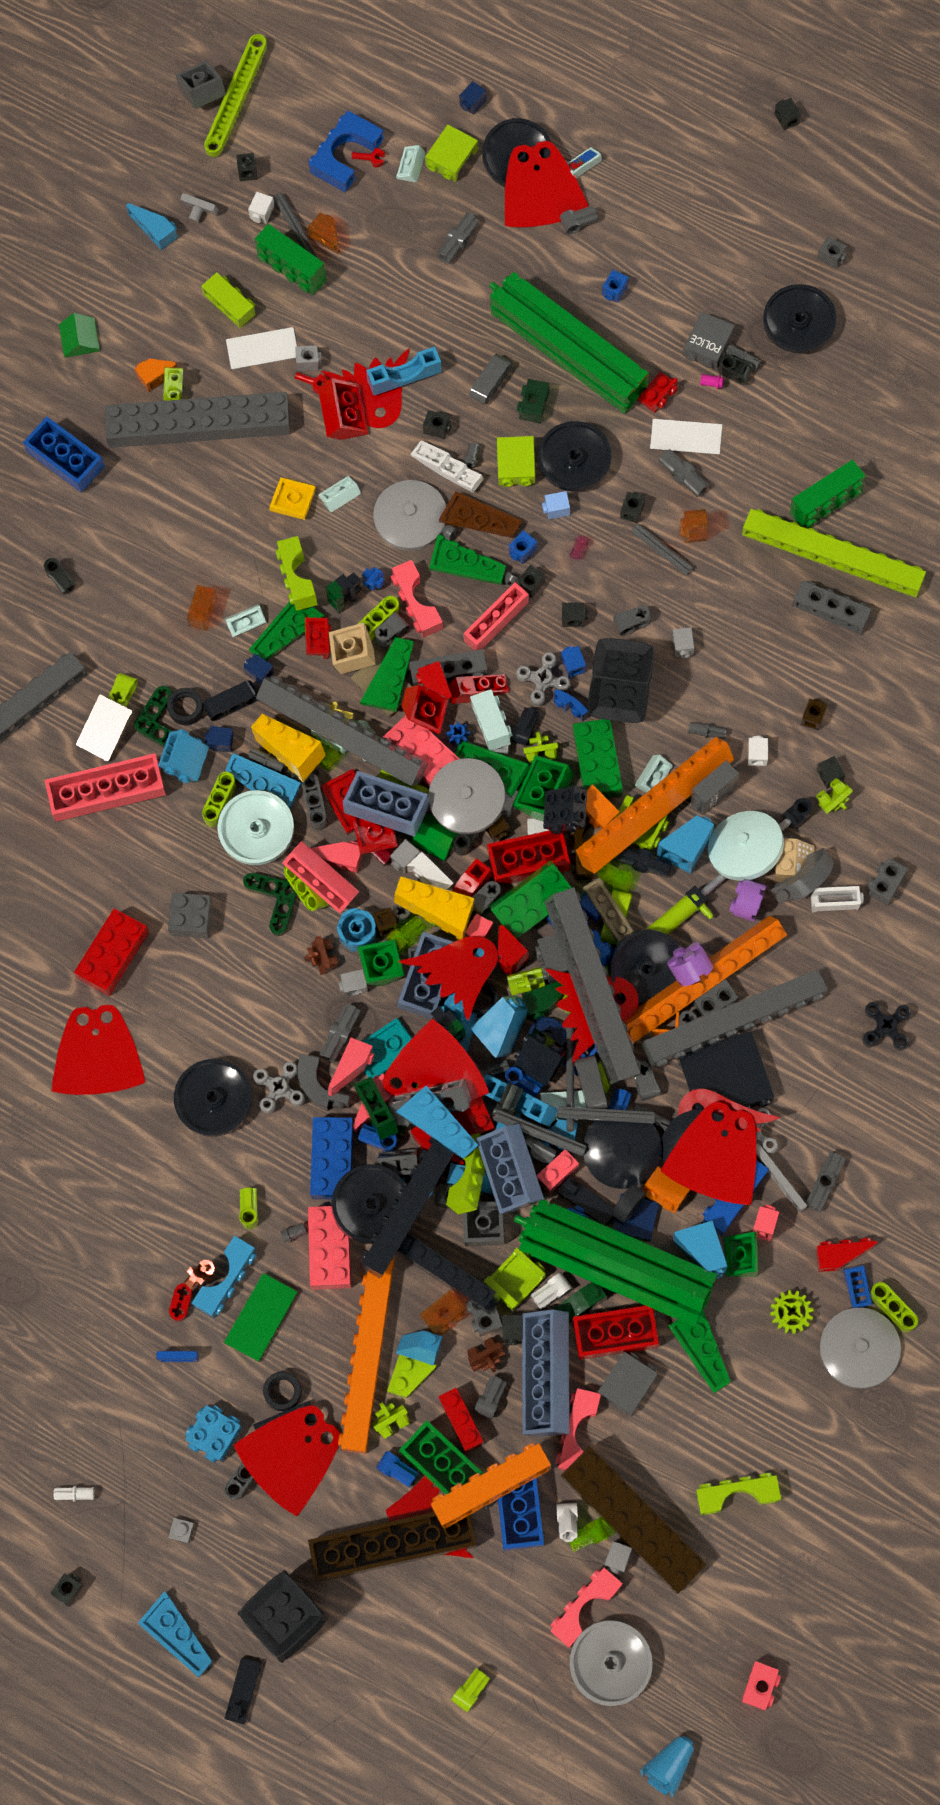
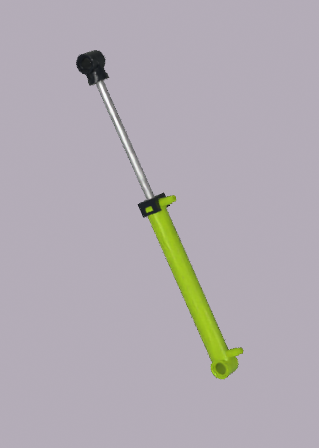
(696, 900)

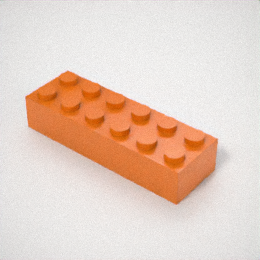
(490, 1486)

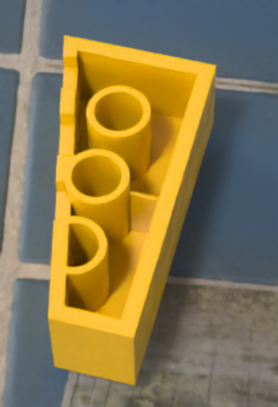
(289, 745)
(436, 905)

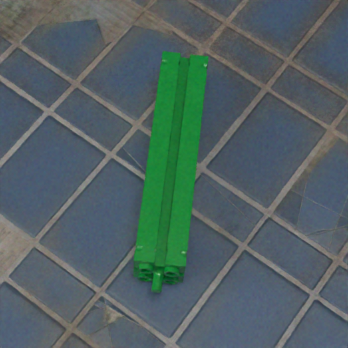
(568, 342)
(616, 1261)

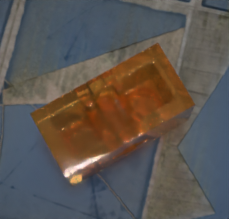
(694, 526)
(201, 607)
(449, 1303)

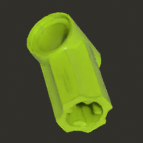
(248, 1206)
(467, 1694)

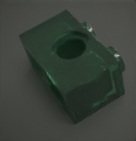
(533, 411)

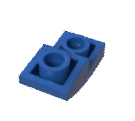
(566, 701)

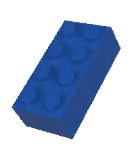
(63, 454)
(330, 1154)
(521, 1518)

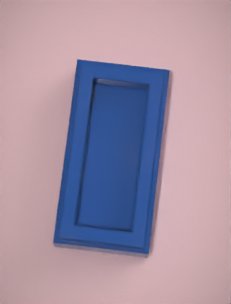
(177, 1356)

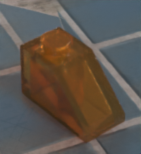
(324, 231)

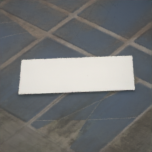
(261, 348)
(686, 436)

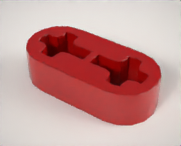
(176, 1301)

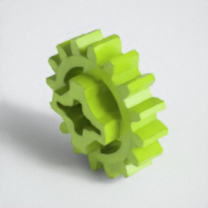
(785, 1306)

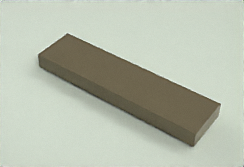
(607, 909)

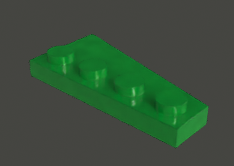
(389, 679)

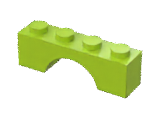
(302, 590)
(465, 1193)
(763, 1489)

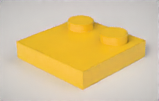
(292, 498)

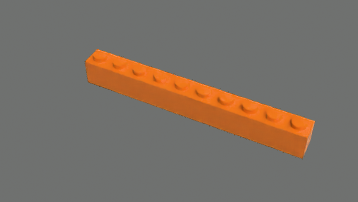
(652, 806)
(724, 964)
(366, 1361)

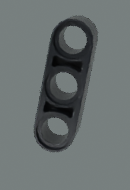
(230, 700)

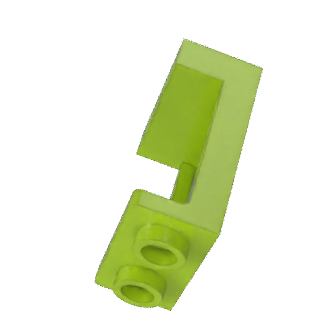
(450, 152)
(515, 461)
(651, 837)
(516, 1278)

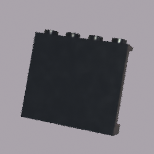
(731, 1070)

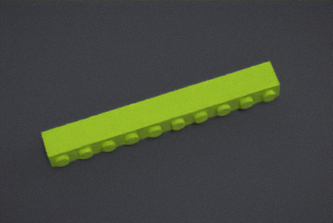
(833, 552)

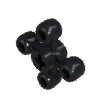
(891, 1032)

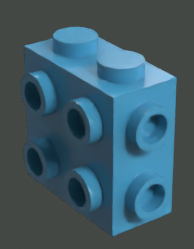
(183, 756)
(213, 1433)

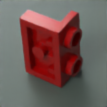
(658, 391)
(317, 637)

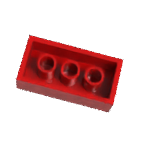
(522, 856)
(111, 952)
(615, 1332)

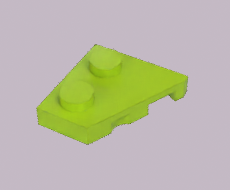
(408, 1375)

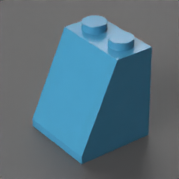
(687, 843)
(501, 1025)
(702, 1247)

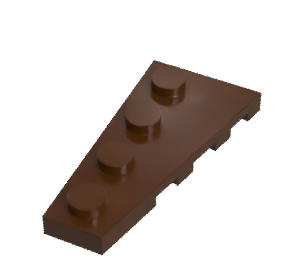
(474, 515)

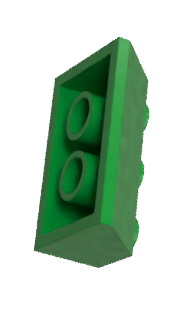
(541, 777)

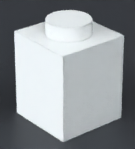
(261, 208)
(757, 751)

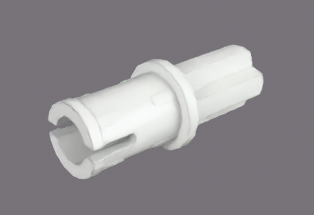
(74, 1493)

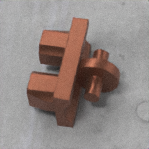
(318, 956)
(200, 1274)
(486, 1358)

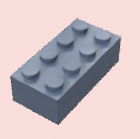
(386, 803)
(416, 995)
(509, 1168)

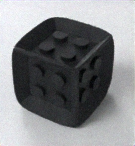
(620, 680)
(282, 1616)

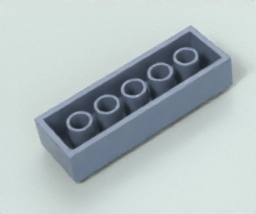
(545, 1373)

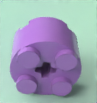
(748, 900)
(689, 964)

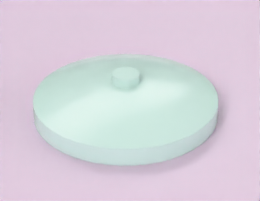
(255, 827)
(746, 845)

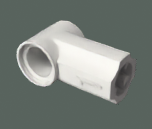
(555, 1288)
(567, 1520)

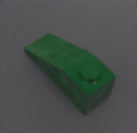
(542, 1000)
(376, 1108)
(582, 1301)

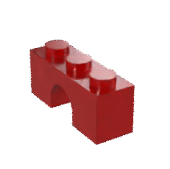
(461, 1420)

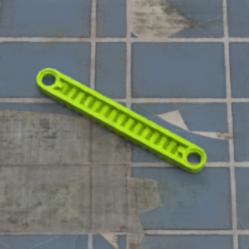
(235, 95)

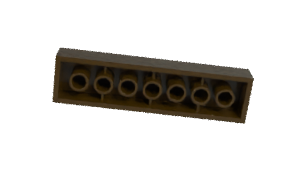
(633, 1520)
(387, 1545)

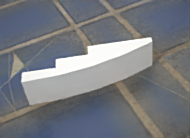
(446, 466)

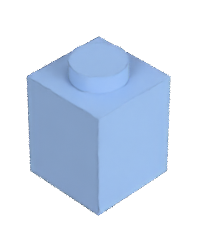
(556, 505)

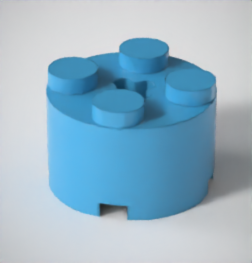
(358, 919)

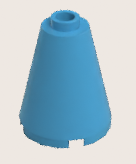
(669, 1766)

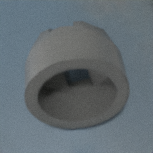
(449, 532)
(511, 577)

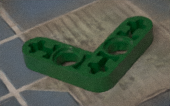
(151, 720)
(282, 899)

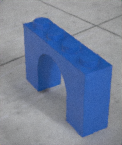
(349, 129)

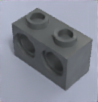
(891, 883)
(712, 997)
(399, 1161)
(479, 1315)

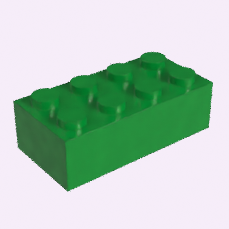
(290, 259)
(827, 494)
(597, 757)
(525, 903)
(438, 1458)

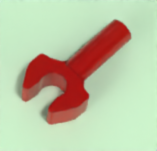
(371, 157)
(312, 381)

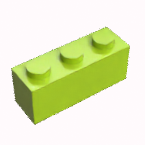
(228, 299)

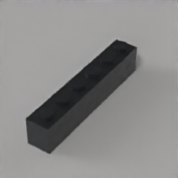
(448, 1274)

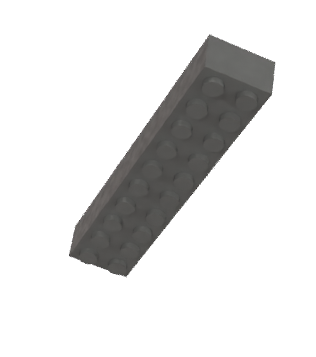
(197, 419)
(592, 986)

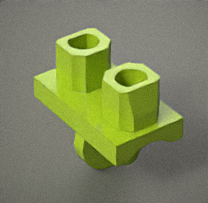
(172, 383)
(550, 749)
(836, 798)
(525, 981)
(398, 1415)

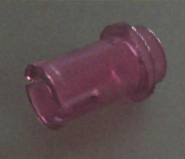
(578, 548)

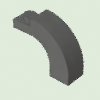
(810, 877)
(308, 1077)

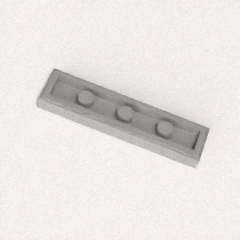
(780, 1179)

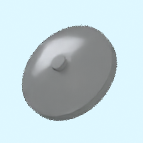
(409, 515)
(467, 796)
(860, 1348)
(610, 1663)

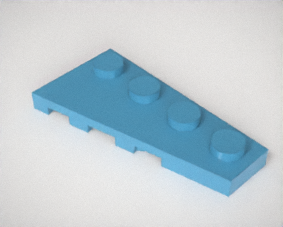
(263, 779)
(433, 1118)
(171, 1631)

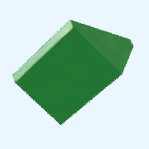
(78, 335)
(434, 838)
(380, 963)
(741, 1255)

